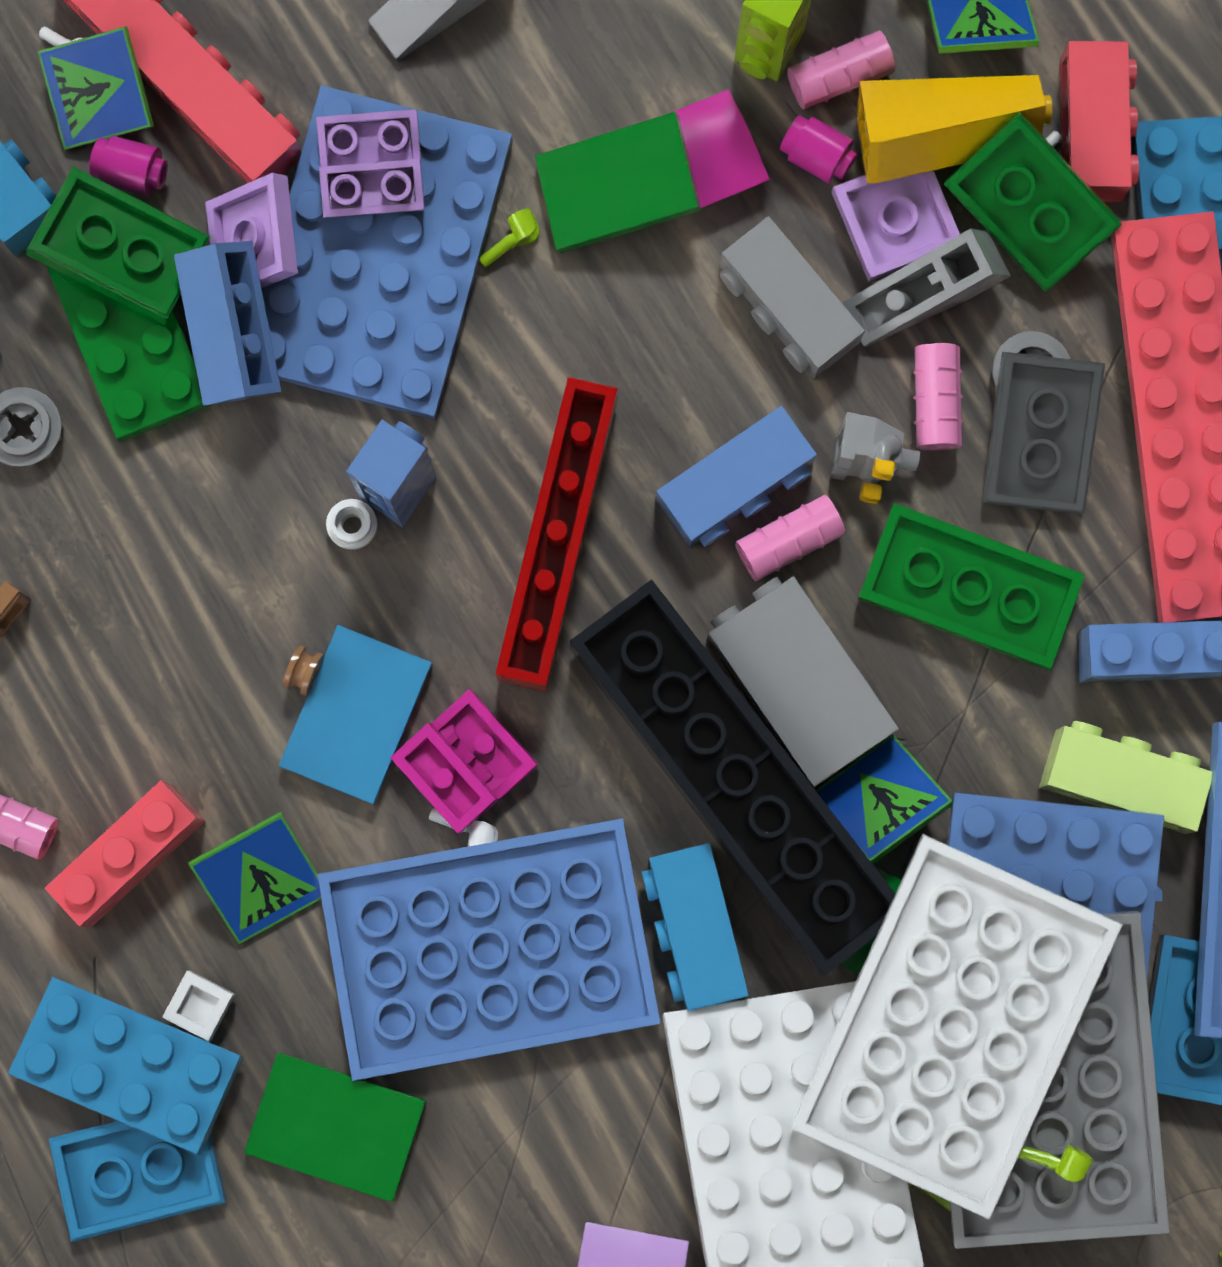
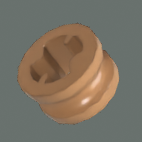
(302, 670)

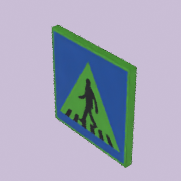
(982, 25)
(95, 88)
(884, 798)
(258, 878)

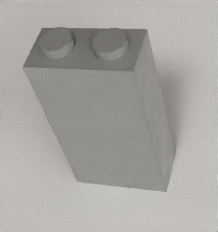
(800, 680)

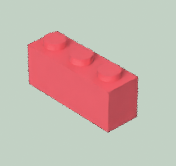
(1099, 116)
(124, 854)

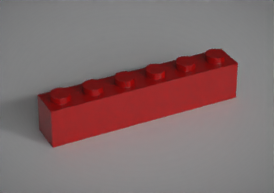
(557, 534)

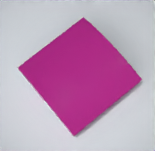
(720, 148)
(464, 761)

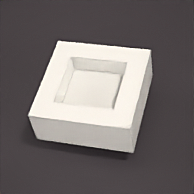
(199, 1005)

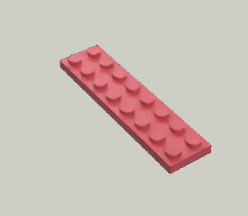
(1174, 366)

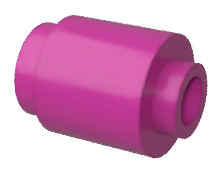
(818, 149)
(128, 165)

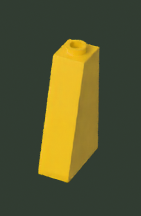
(939, 121)

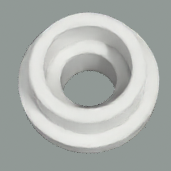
(345, 510)

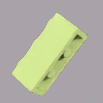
(1126, 776)

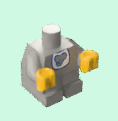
(871, 452)

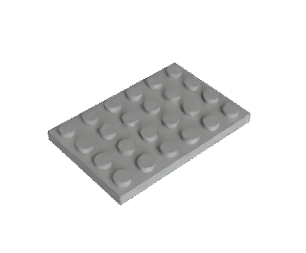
(1105, 1107)

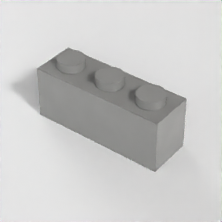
(789, 299)

